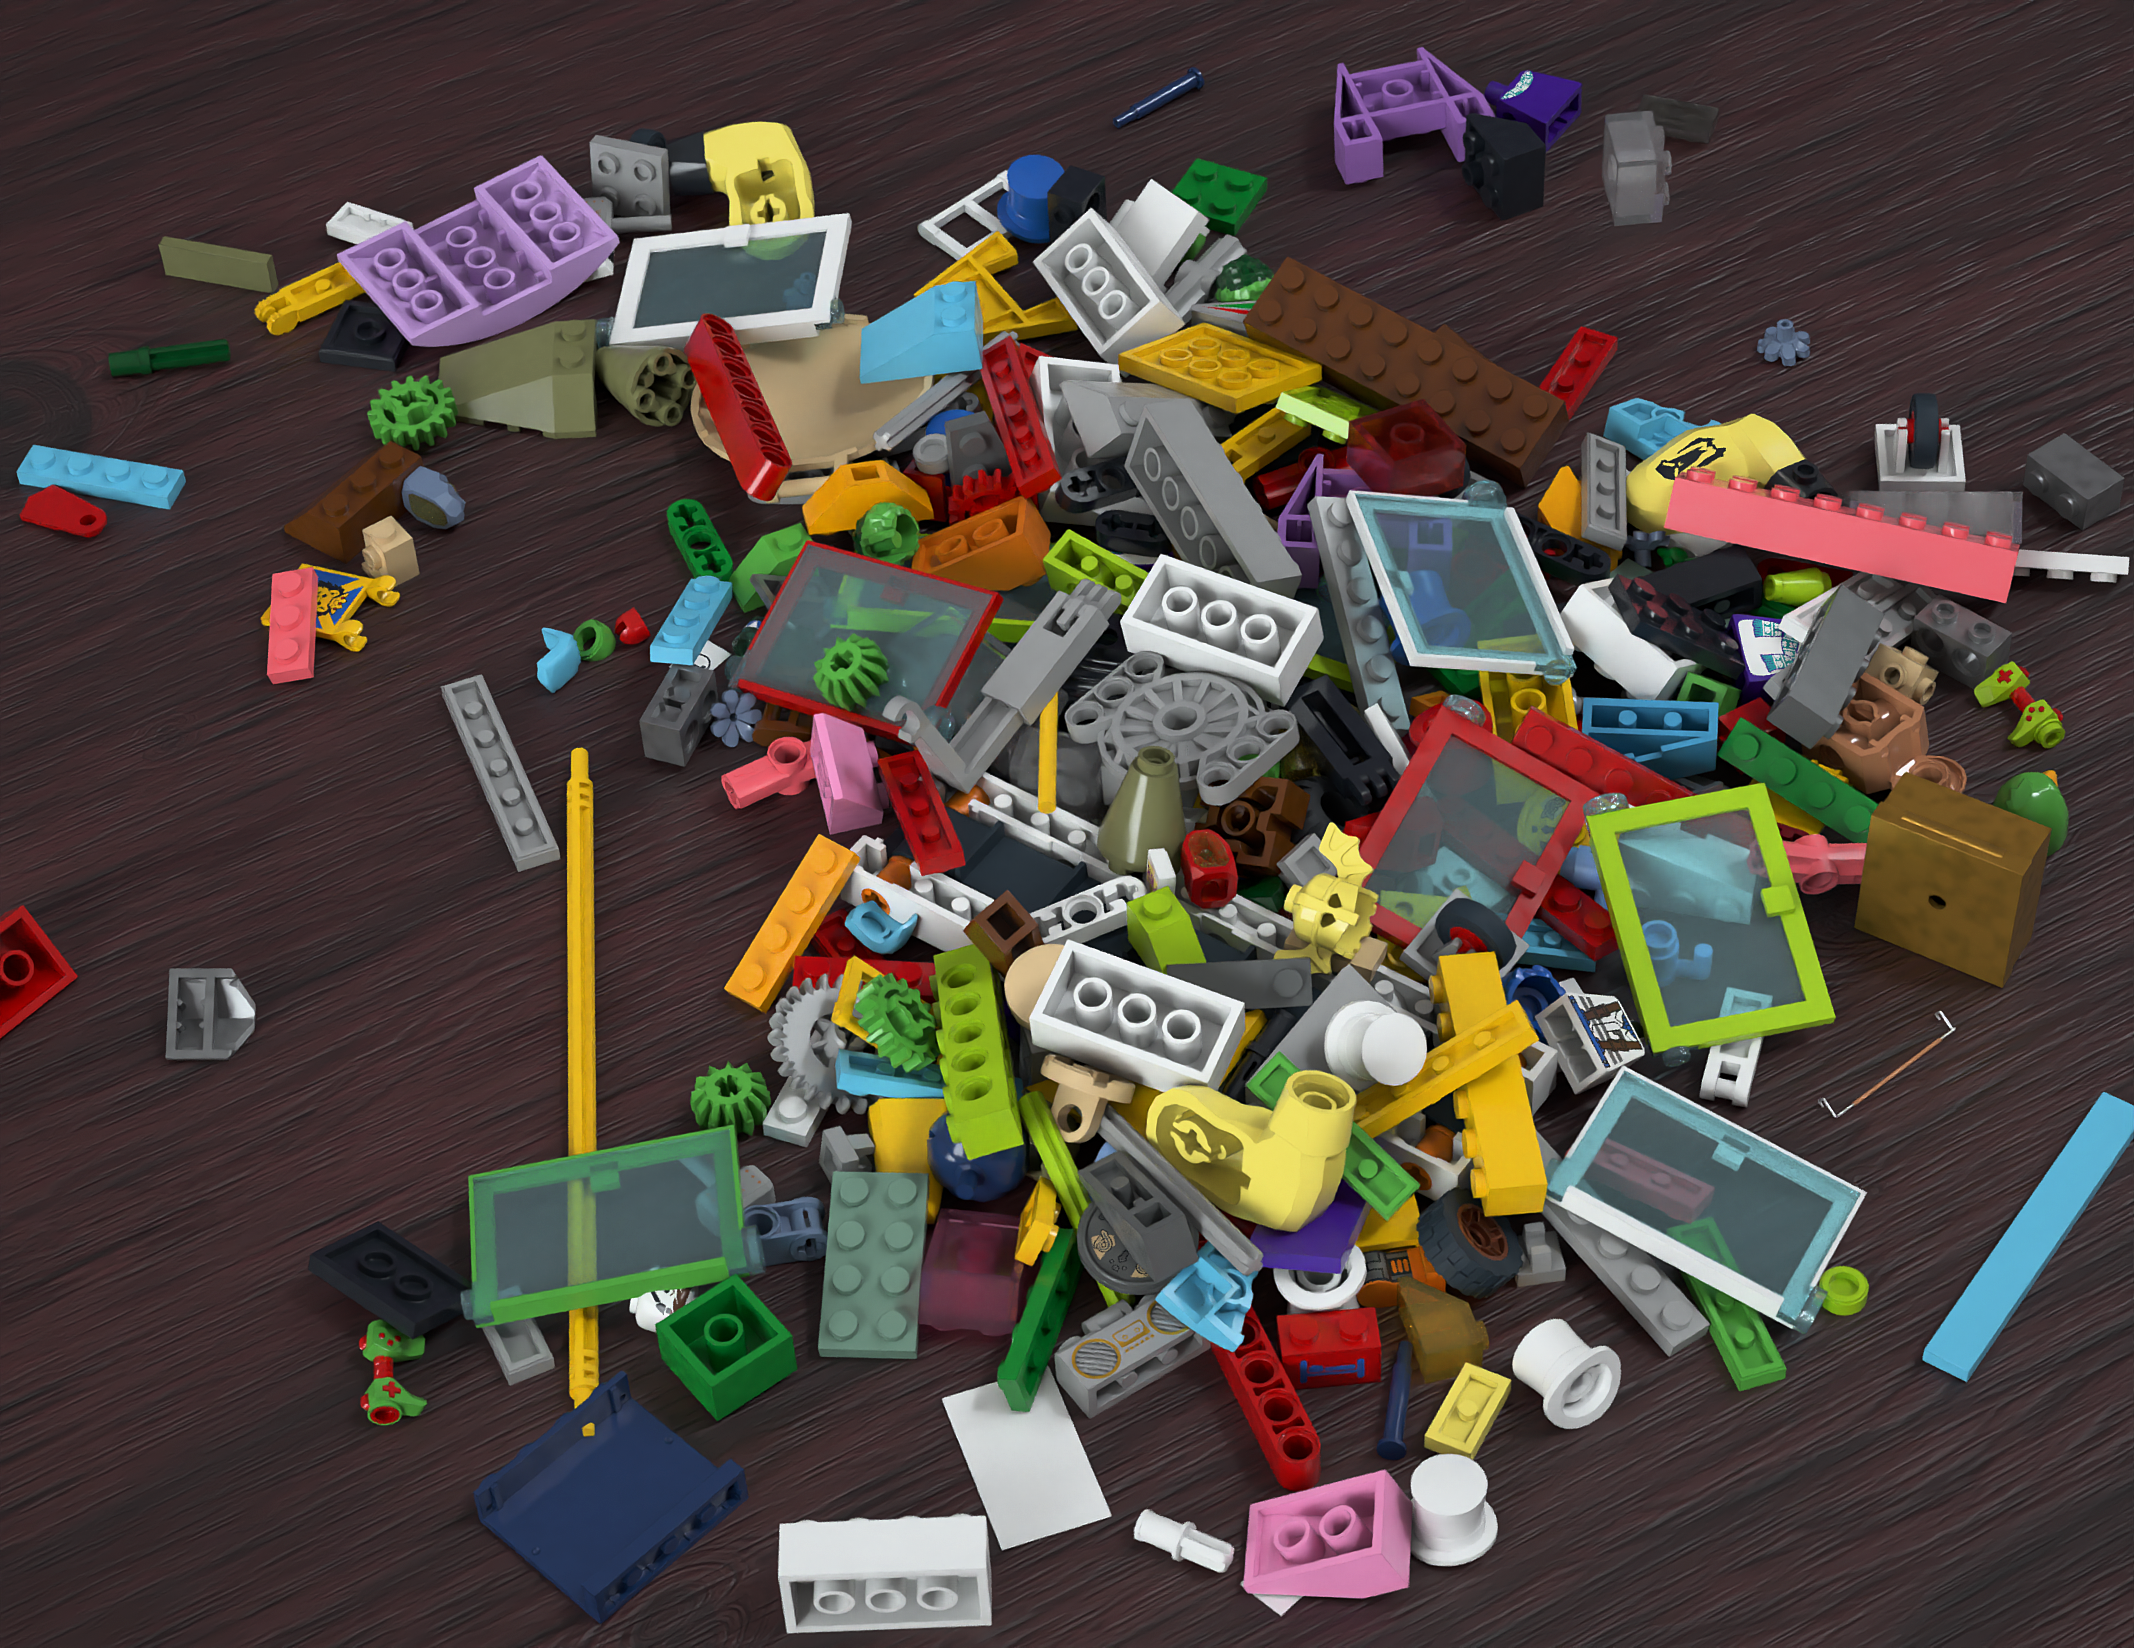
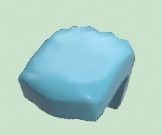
(560, 662)
(879, 930)

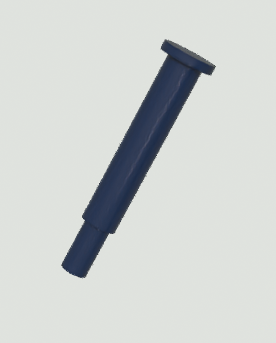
(1191, 80)
(1392, 1444)

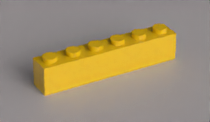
(1495, 1105)

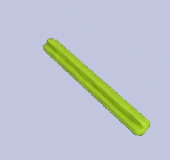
(1060, 1169)

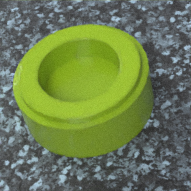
(1846, 1290)

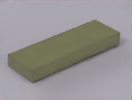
(218, 264)

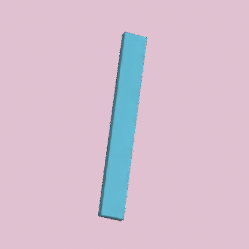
(2032, 1239)

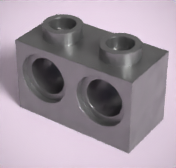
(1960, 641)
(678, 714)

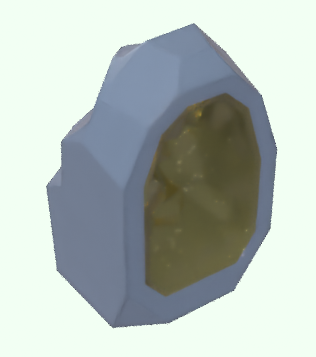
(432, 498)

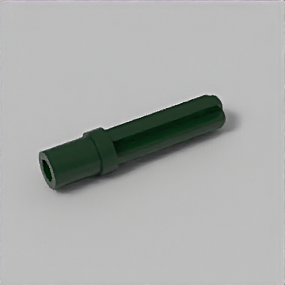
(148, 359)

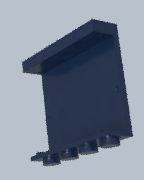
(607, 1506)

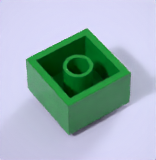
(726, 1347)

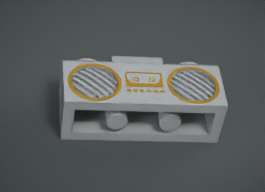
(1123, 1353)

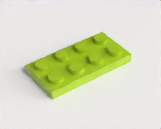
(1322, 408)

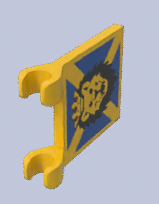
(339, 599)

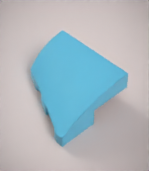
(1645, 426)
(1210, 1298)

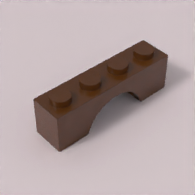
(1004, 933)

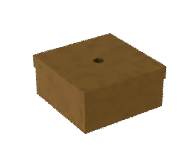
(1952, 878)

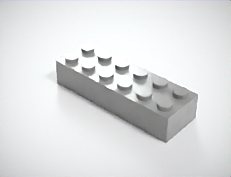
(1205, 500)

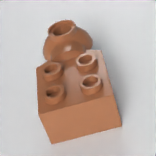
(1883, 739)

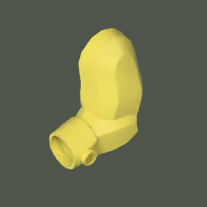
(1258, 1161)

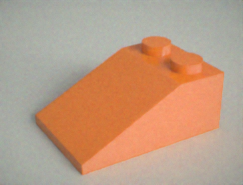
(989, 549)

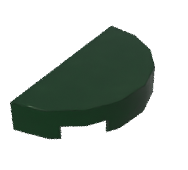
(1264, 891)

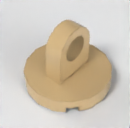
(1085, 1088)

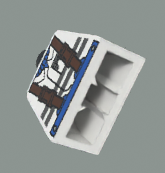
(1591, 1037)

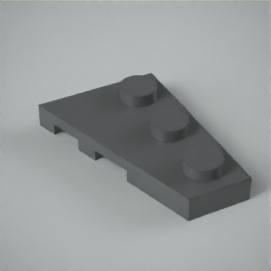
(974, 447)

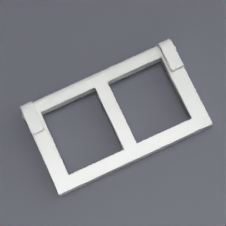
(930, 228)

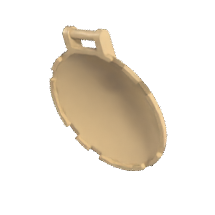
(818, 401)

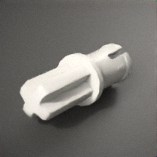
(1183, 1541)

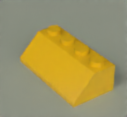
(1512, 694)

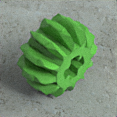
(851, 672)
(730, 1098)

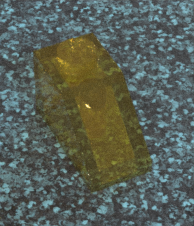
(1440, 1330)

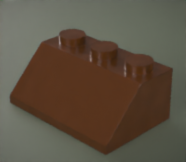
(355, 502)

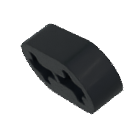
(1132, 535)

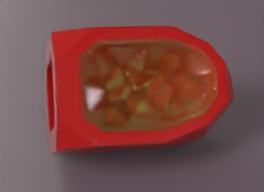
(1208, 869)

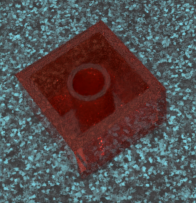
(1406, 451)

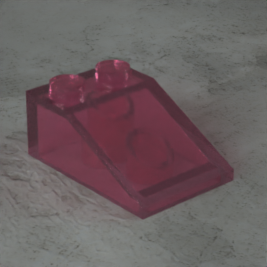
(973, 1273)

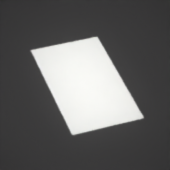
(1026, 1463)

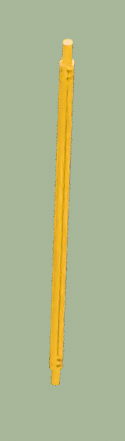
(581, 1041)

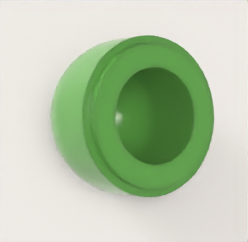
(604, 642)

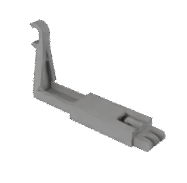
(1016, 689)

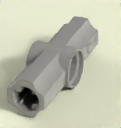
(1198, 280)

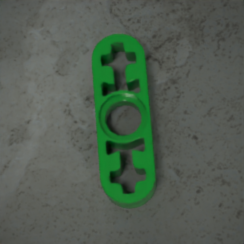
(700, 532)

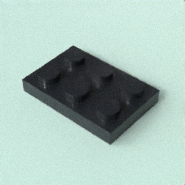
(1676, 625)
(392, 1279)

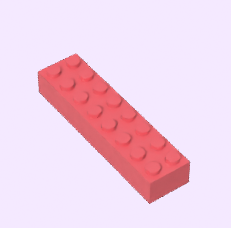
(1842, 535)

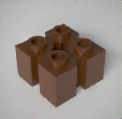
(1259, 823)

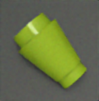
(1796, 586)

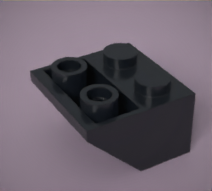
(1504, 164)

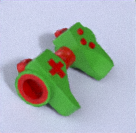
(385, 1397)

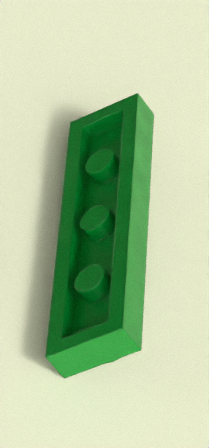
(1799, 780)
(1041, 1322)

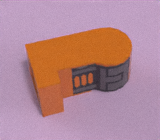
(1384, 1269)

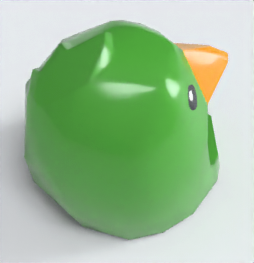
(2039, 800)

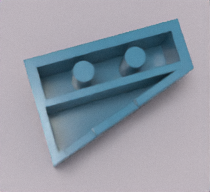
(1661, 735)

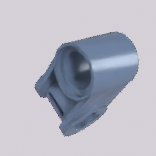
(786, 1230)

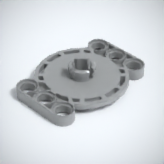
(1192, 715)

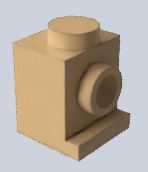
(389, 551)

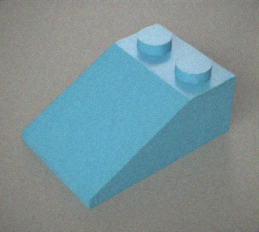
(925, 336)

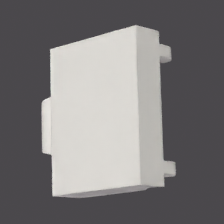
(1159, 230)

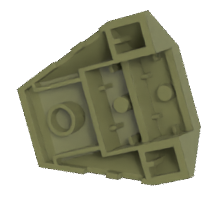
(529, 380)

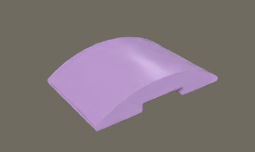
(485, 262)

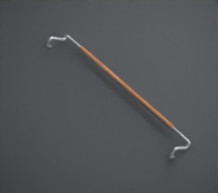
(1893, 1074)

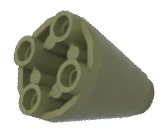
(647, 381)
(1144, 814)

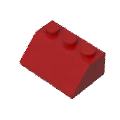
(29, 968)

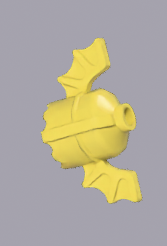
(1330, 909)

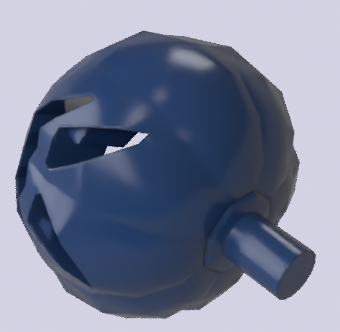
(978, 1178)

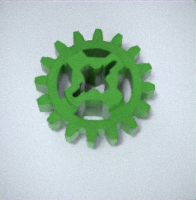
(413, 412)
(898, 1022)

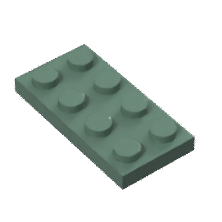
(874, 1265)

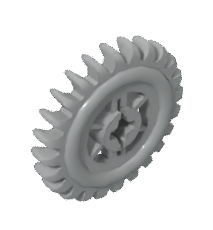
(791, 1036)

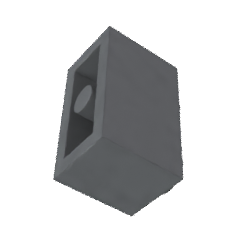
(2073, 481)

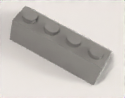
(1110, 413)

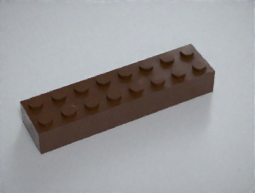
(1397, 362)

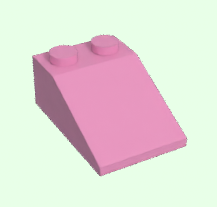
(846, 775)
(1331, 1540)

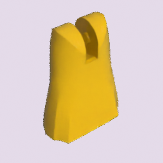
(900, 1135)

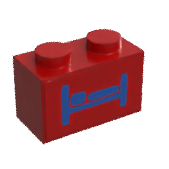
(1330, 1348)

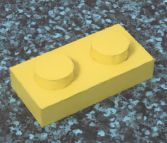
(1468, 1412)

